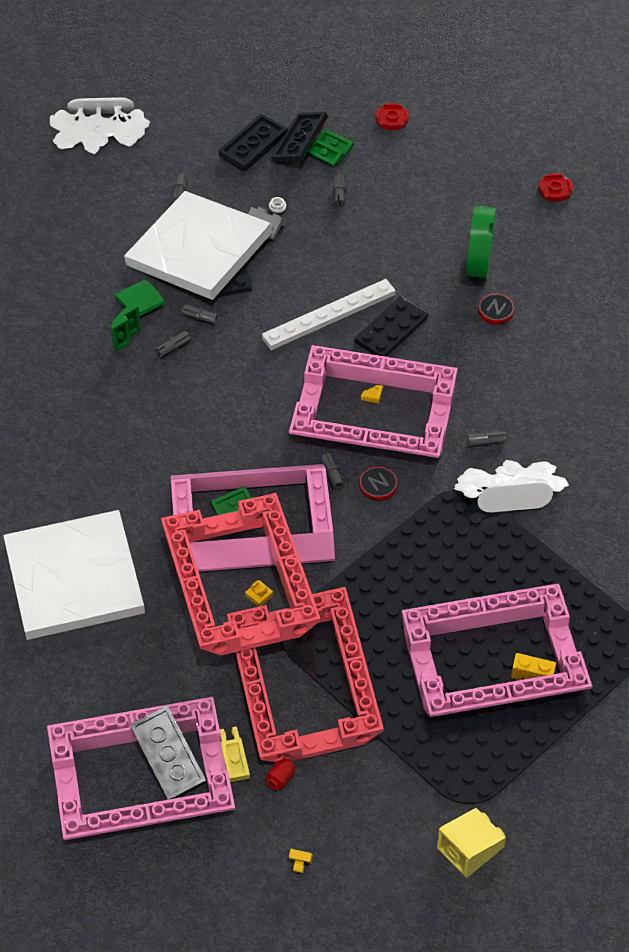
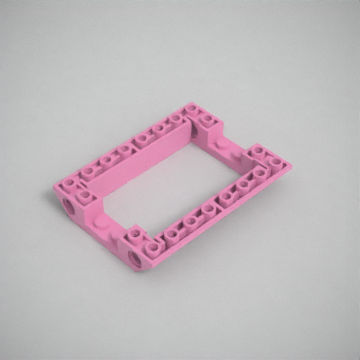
(376, 370)
(256, 551)
(486, 611)
(115, 729)

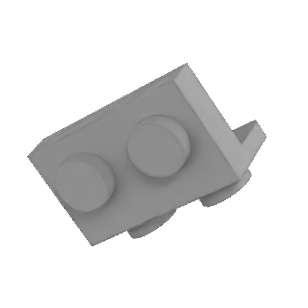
(275, 220)

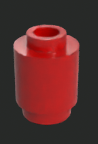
(280, 774)

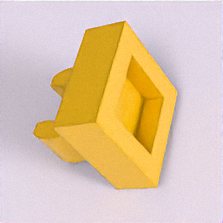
(259, 593)
(300, 859)

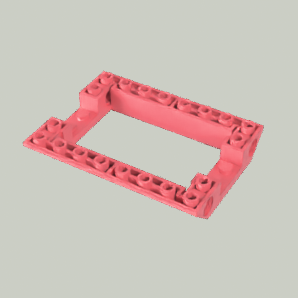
(251, 514)
(352, 732)

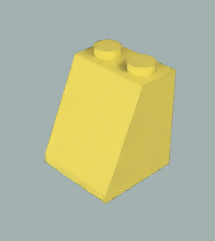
(470, 841)

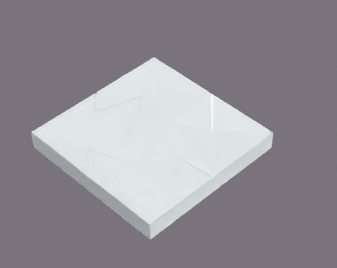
(198, 244)
(73, 574)

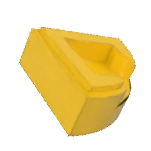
(372, 394)

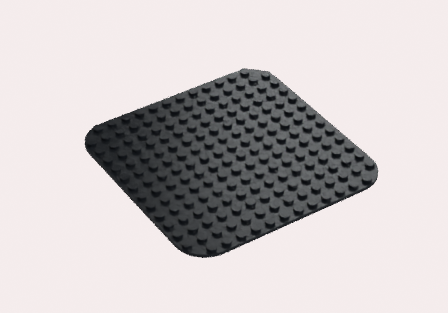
(451, 555)

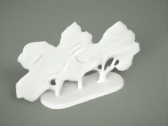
(95, 129)
(512, 486)

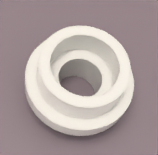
(277, 205)

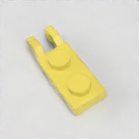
(234, 756)

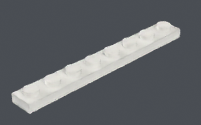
(328, 314)

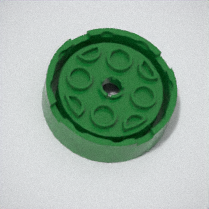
(480, 241)

